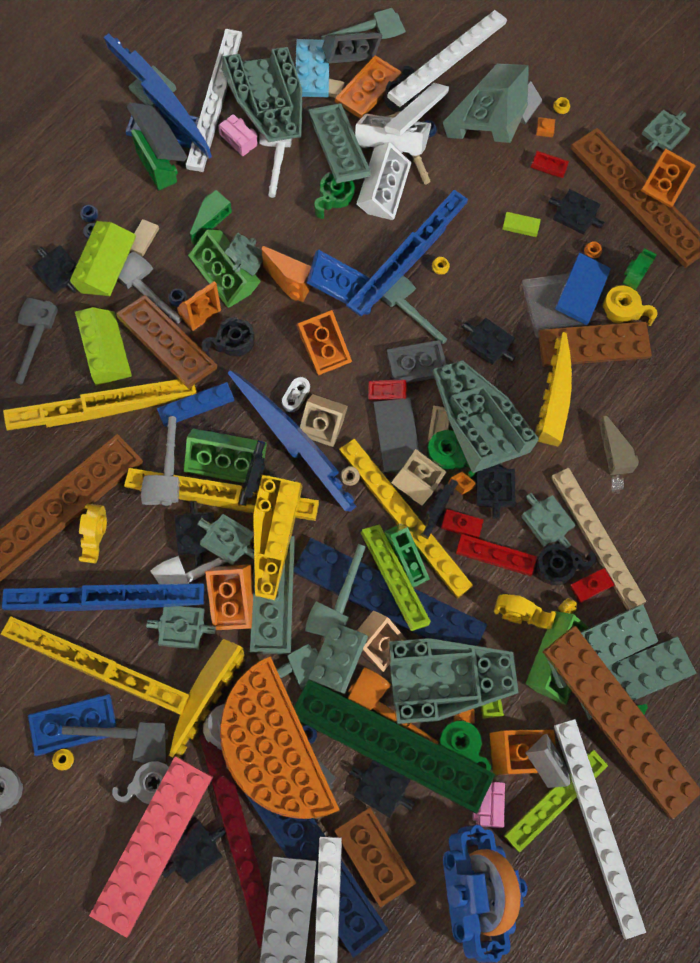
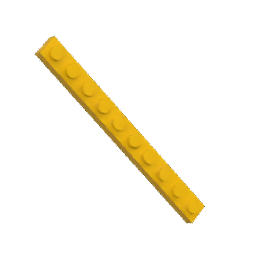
(403, 514)

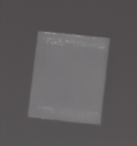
(542, 298)

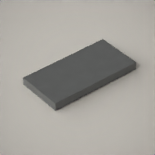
(157, 132)
(395, 432)

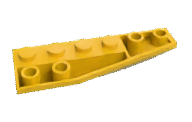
(557, 396)
(273, 528)
(205, 692)

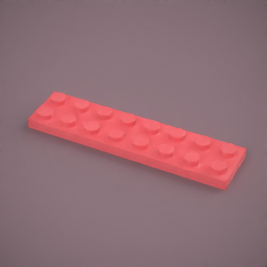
(151, 846)

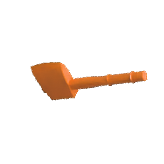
(368, 692)

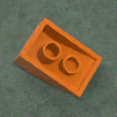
(668, 178)
(287, 273)
(200, 306)
(324, 342)
(230, 596)
(510, 750)

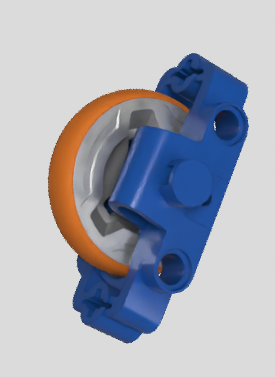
(482, 893)

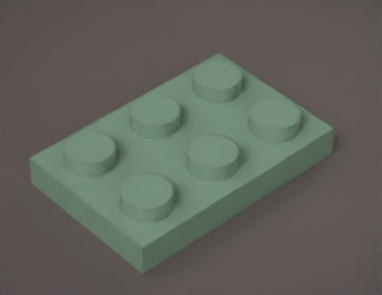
(338, 657)

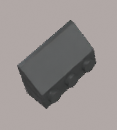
(351, 47)

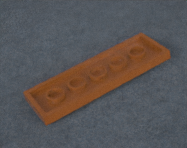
(166, 341)
(598, 343)

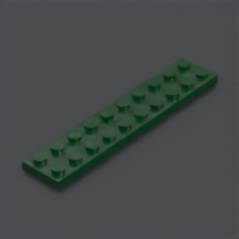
(393, 746)

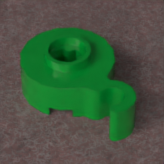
(333, 194)
(638, 268)
(447, 460)
(472, 742)

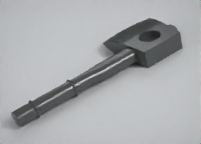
(37, 315)
(149, 737)

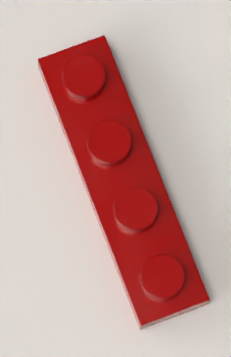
(496, 555)

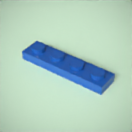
(196, 403)

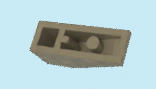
(618, 451)

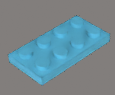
(312, 68)

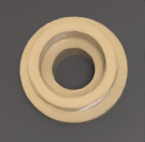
(346, 471)

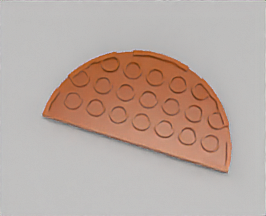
(270, 749)

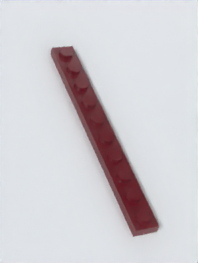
(238, 837)

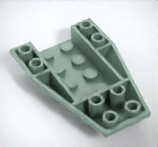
(439, 679)

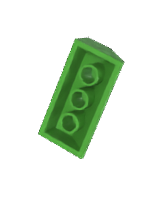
(218, 267)
(219, 455)
(541, 676)

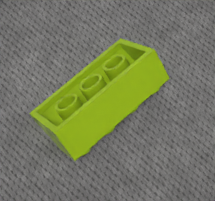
(102, 259)
(103, 345)

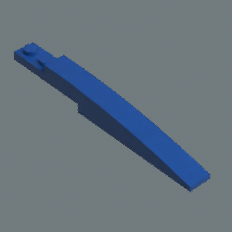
(158, 92)
(407, 254)
(295, 440)
(103, 597)

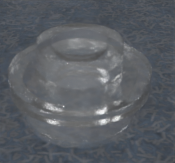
(617, 484)

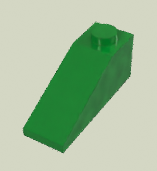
(211, 213)
(407, 554)

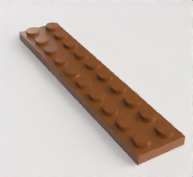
(626, 183)
(64, 502)
(622, 722)

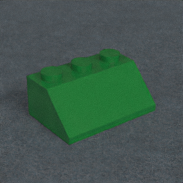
(160, 170)

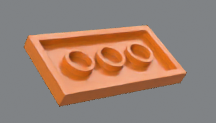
(367, 87)

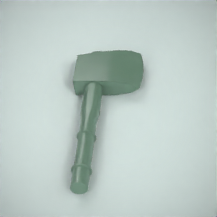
(385, 21)
(396, 295)
(323, 616)
(300, 663)

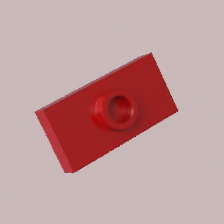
(549, 164)
(387, 390)
(462, 523)
(592, 585)

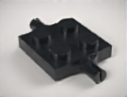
(576, 211)
(56, 269)
(489, 341)
(252, 478)
(495, 488)
(434, 512)
(190, 534)
(381, 788)
(195, 852)

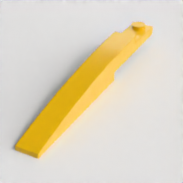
(97, 405)
(217, 494)
(95, 665)

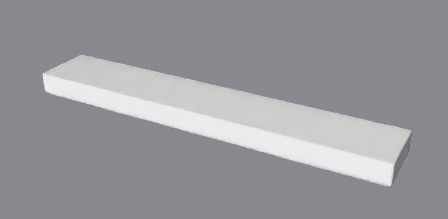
(416, 109)

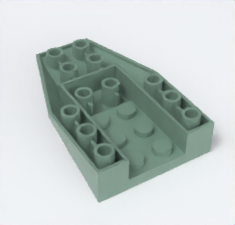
(268, 93)
(493, 104)
(482, 417)

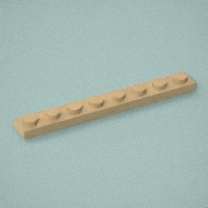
(598, 539)

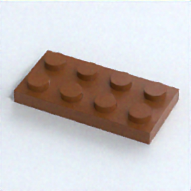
(375, 857)

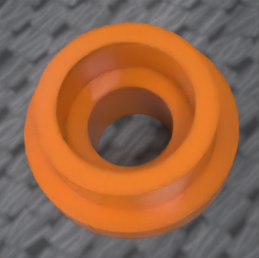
(595, 246)

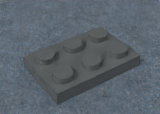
(415, 361)

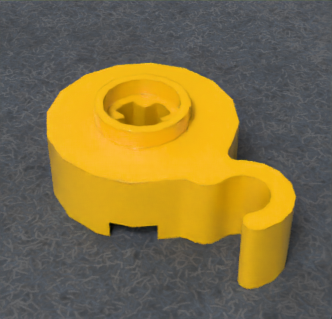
(632, 306)
(93, 527)
(517, 608)

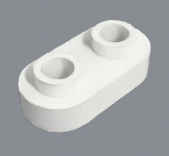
(295, 395)

